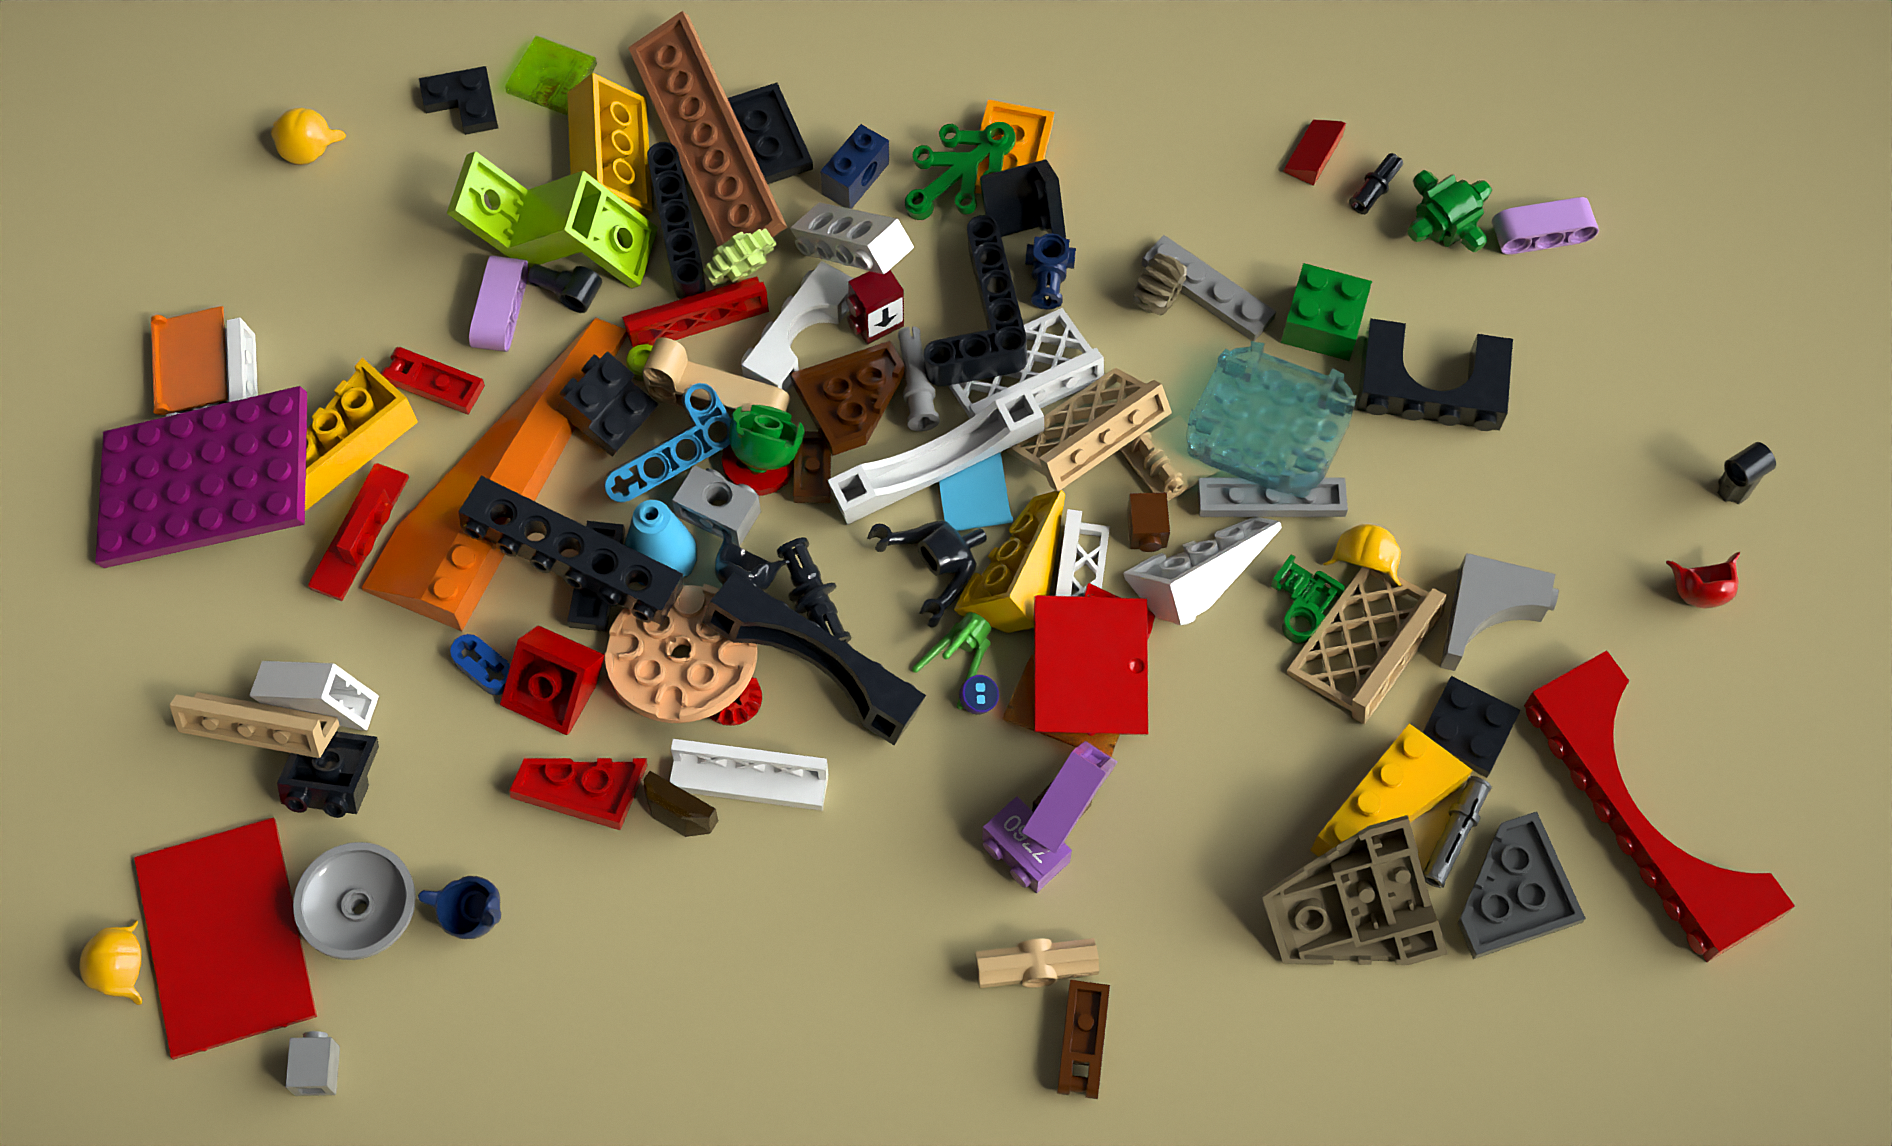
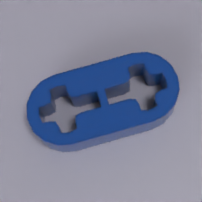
(476, 670)

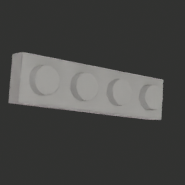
(1217, 292)
(1247, 499)

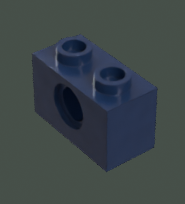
(855, 167)

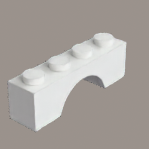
(817, 301)

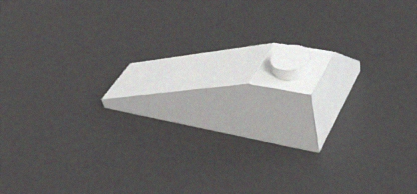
(1193, 580)

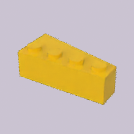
(353, 429)
(1403, 782)

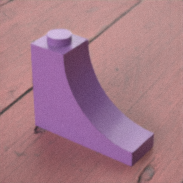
(1068, 797)

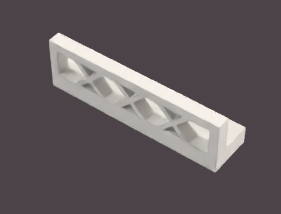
(1071, 547)
(749, 774)

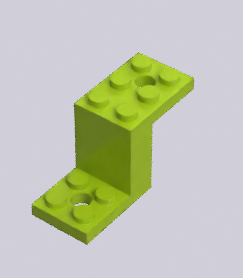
(553, 219)

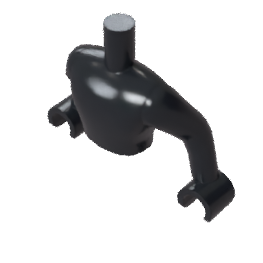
(942, 552)

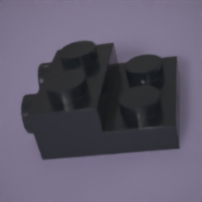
(606, 403)
(334, 780)

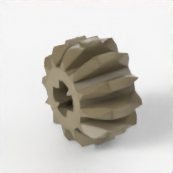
(1160, 284)

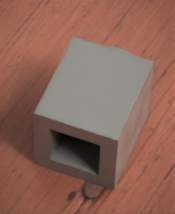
(312, 1065)

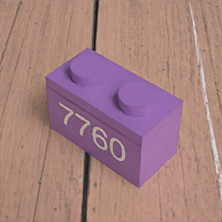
(1005, 840)

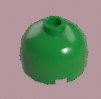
(764, 437)

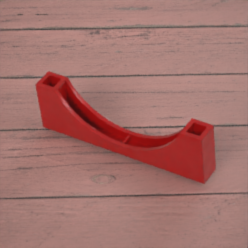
(1709, 902)

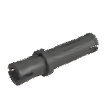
(1462, 818)

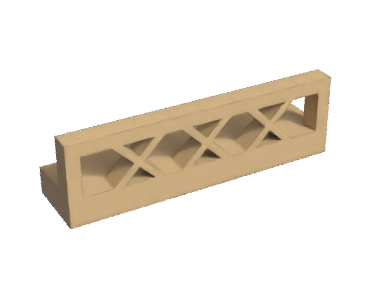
(253, 723)

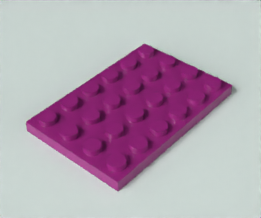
(202, 477)

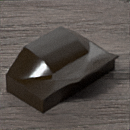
(678, 808)

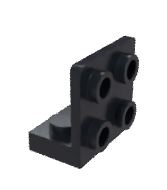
(1024, 199)

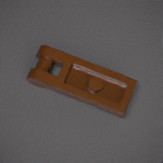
(1083, 1037)

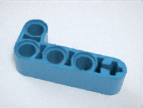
(667, 449)

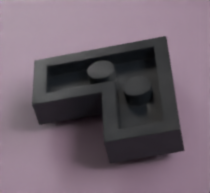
(463, 90)

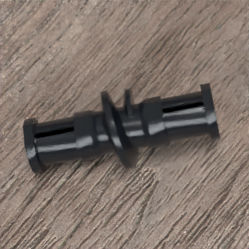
(810, 592)

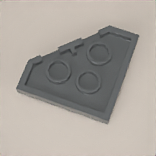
(1518, 891)

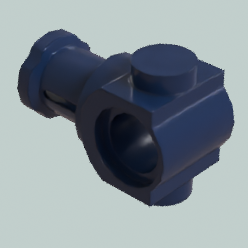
(1049, 270)

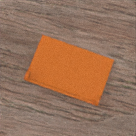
(188, 360)

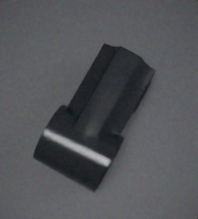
(1745, 472)

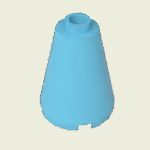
(662, 537)

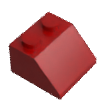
(551, 679)

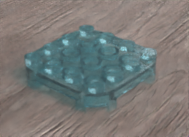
(1270, 420)

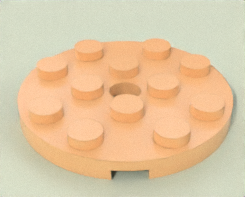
(673, 687)

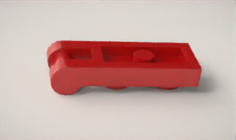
(433, 380)

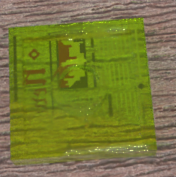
(549, 73)

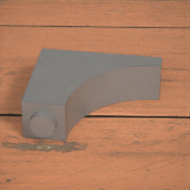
(1492, 594)

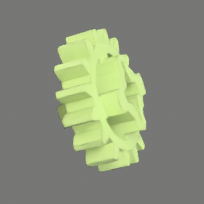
(739, 257)

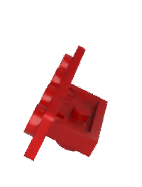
(358, 531)

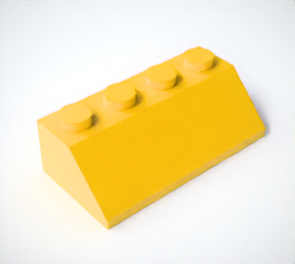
(611, 139)

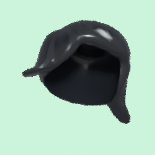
(745, 564)

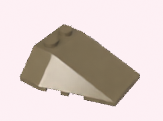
(1358, 903)

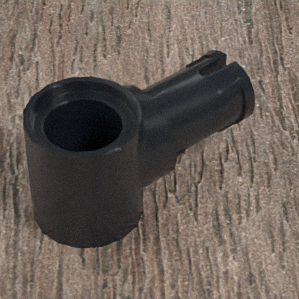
(572, 288)

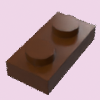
(812, 470)

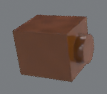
(1148, 521)

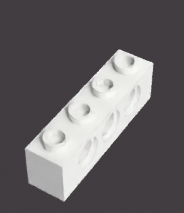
(851, 237)

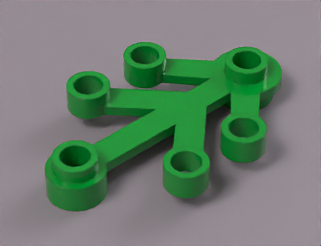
(962, 165)

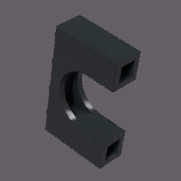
(1390, 390)

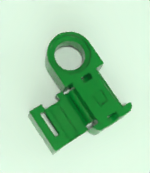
(1310, 595)

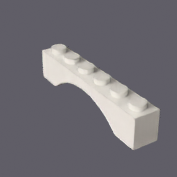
(894, 478)

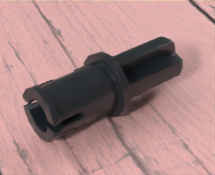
(1376, 184)

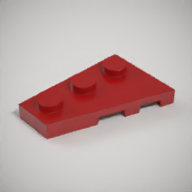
(584, 790)

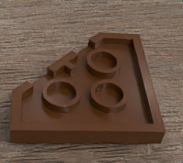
(850, 394)

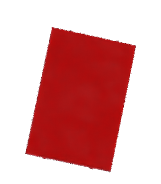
(224, 938)

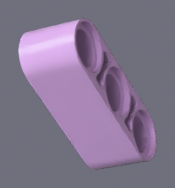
(1545, 225)
(498, 303)

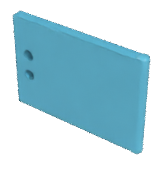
(976, 496)

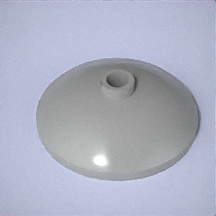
(342, 881)

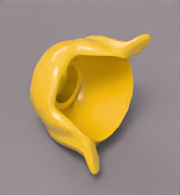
(303, 135)
(1369, 547)
(112, 962)

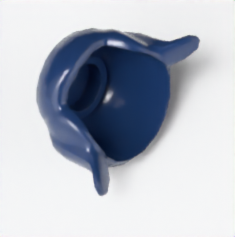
(465, 906)

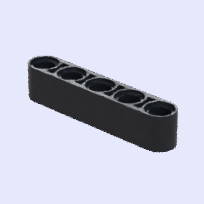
(676, 208)

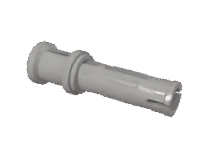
(918, 392)

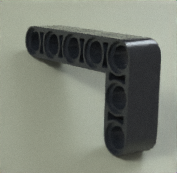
(1001, 316)

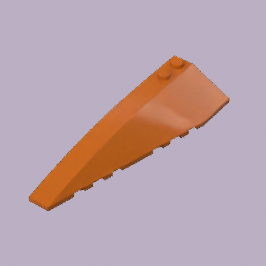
(430, 558)

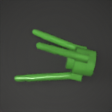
(967, 635)

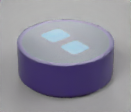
(979, 694)

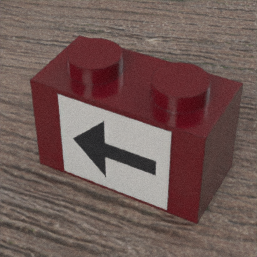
(875, 305)

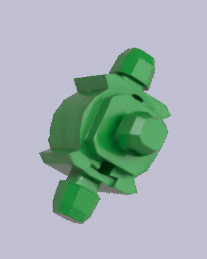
(1449, 211)

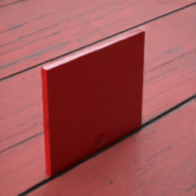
(1090, 665)

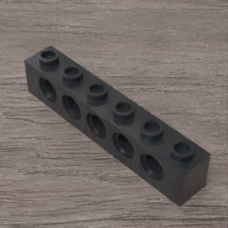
(491, 500)

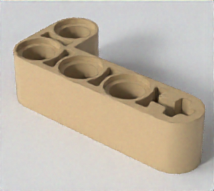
(670, 373)

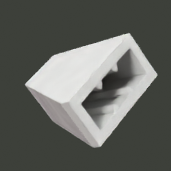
(315, 689)

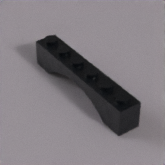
(752, 616)

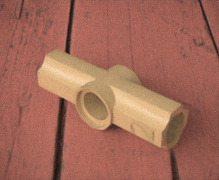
(1037, 963)

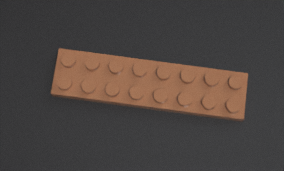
(705, 131)

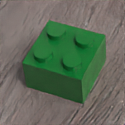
(1326, 312)

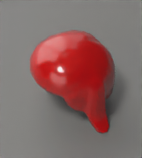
(1707, 585)

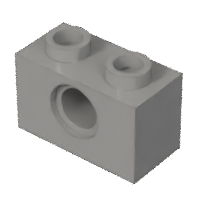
(702, 488)

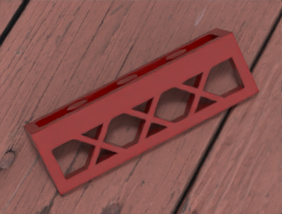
(698, 312)

